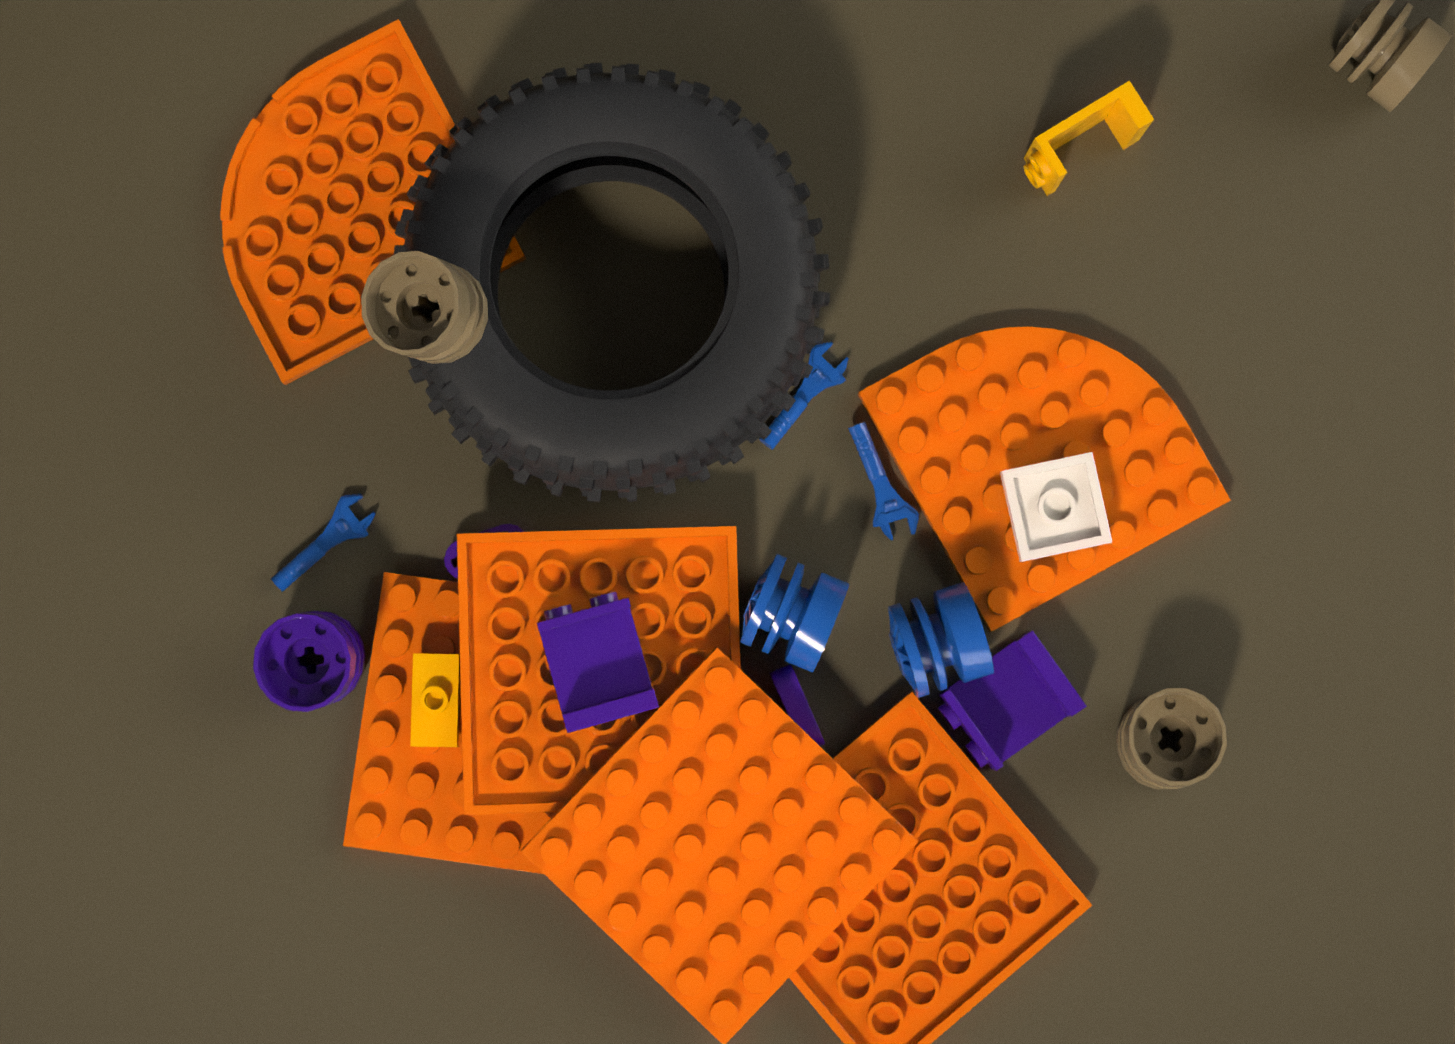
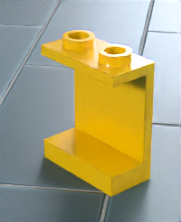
(1120, 109)

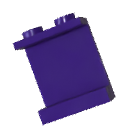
(596, 662)
(1012, 704)

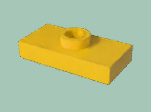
(435, 700)

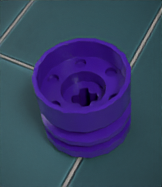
(283, 667)

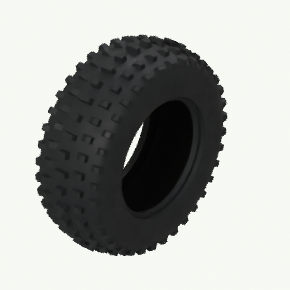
(706, 161)

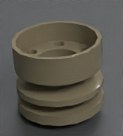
(1389, 50)
(406, 290)
(1197, 743)

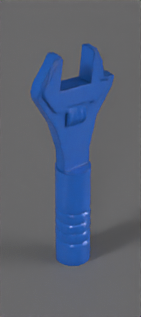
(820, 378)
(889, 504)
(340, 528)

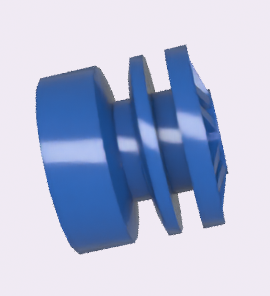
(794, 613)
(940, 640)

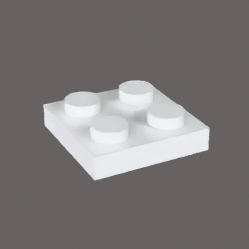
(1056, 507)

